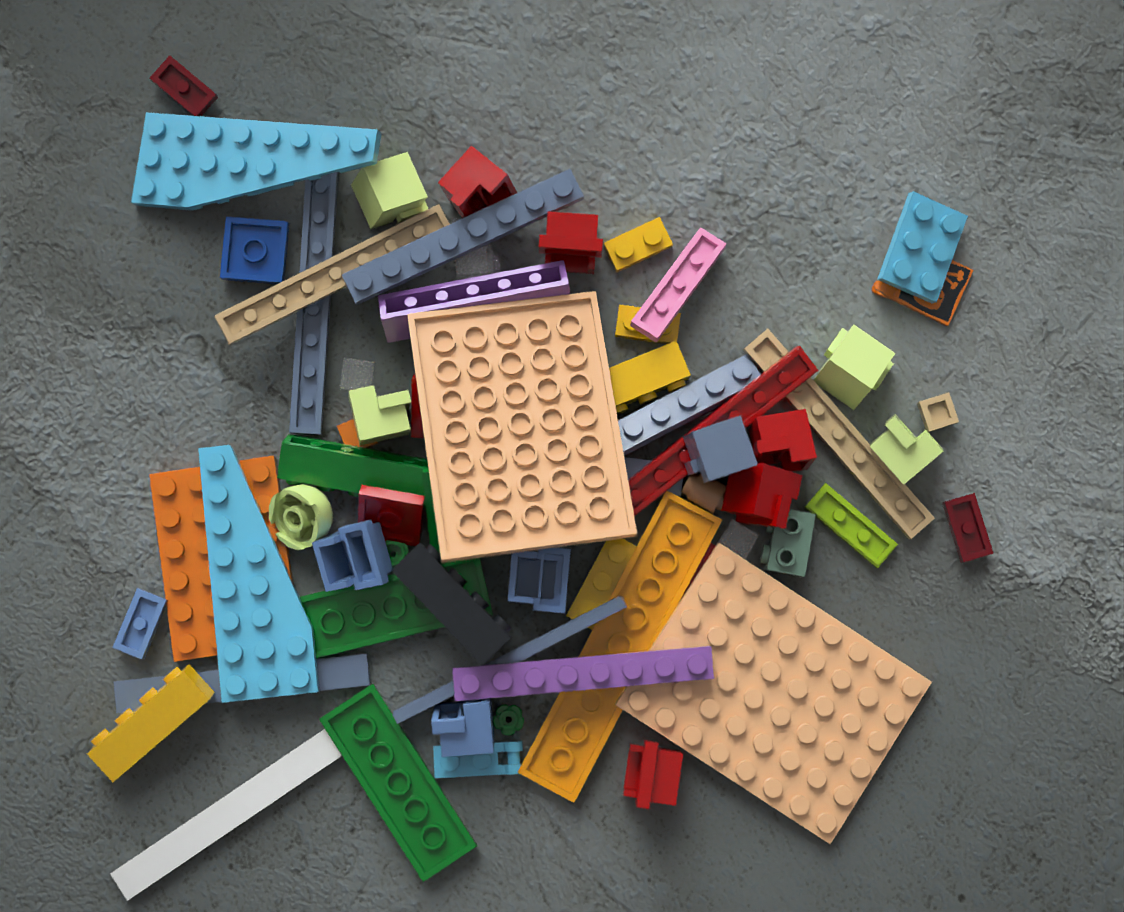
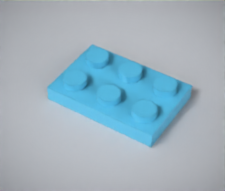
(922, 247)

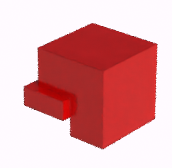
(475, 183)
(572, 239)
(783, 440)
(761, 495)
(652, 774)

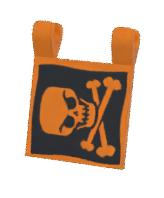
(948, 300)

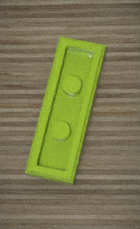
(851, 525)

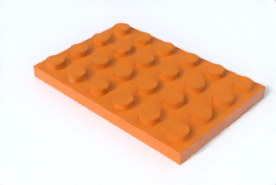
(184, 550)

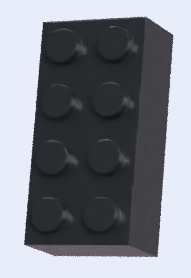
(451, 603)

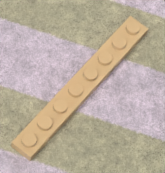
(321, 279)
(846, 443)

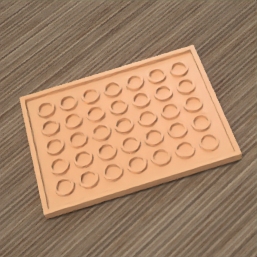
(520, 426)
(794, 698)

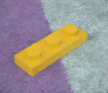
(602, 577)

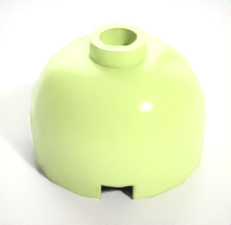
(300, 515)

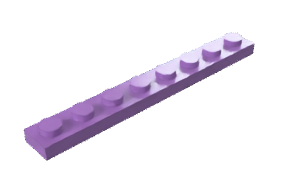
(583, 673)

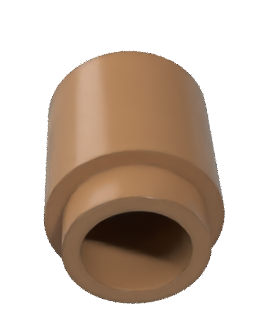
(705, 495)

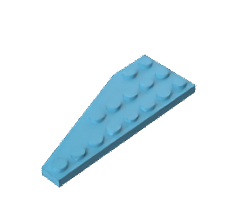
(213, 159)
(258, 615)

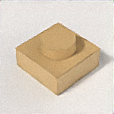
(938, 412)

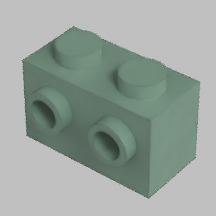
(789, 547)

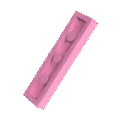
(678, 285)

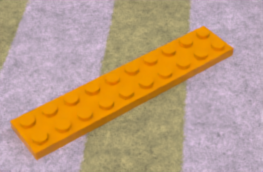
(652, 590)

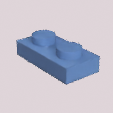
(140, 623)

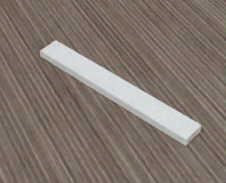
(226, 814)

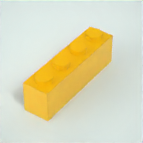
(648, 374)
(150, 723)

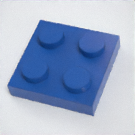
(254, 250)

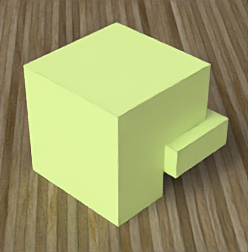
(390, 191)
(854, 366)
(379, 416)
(903, 450)

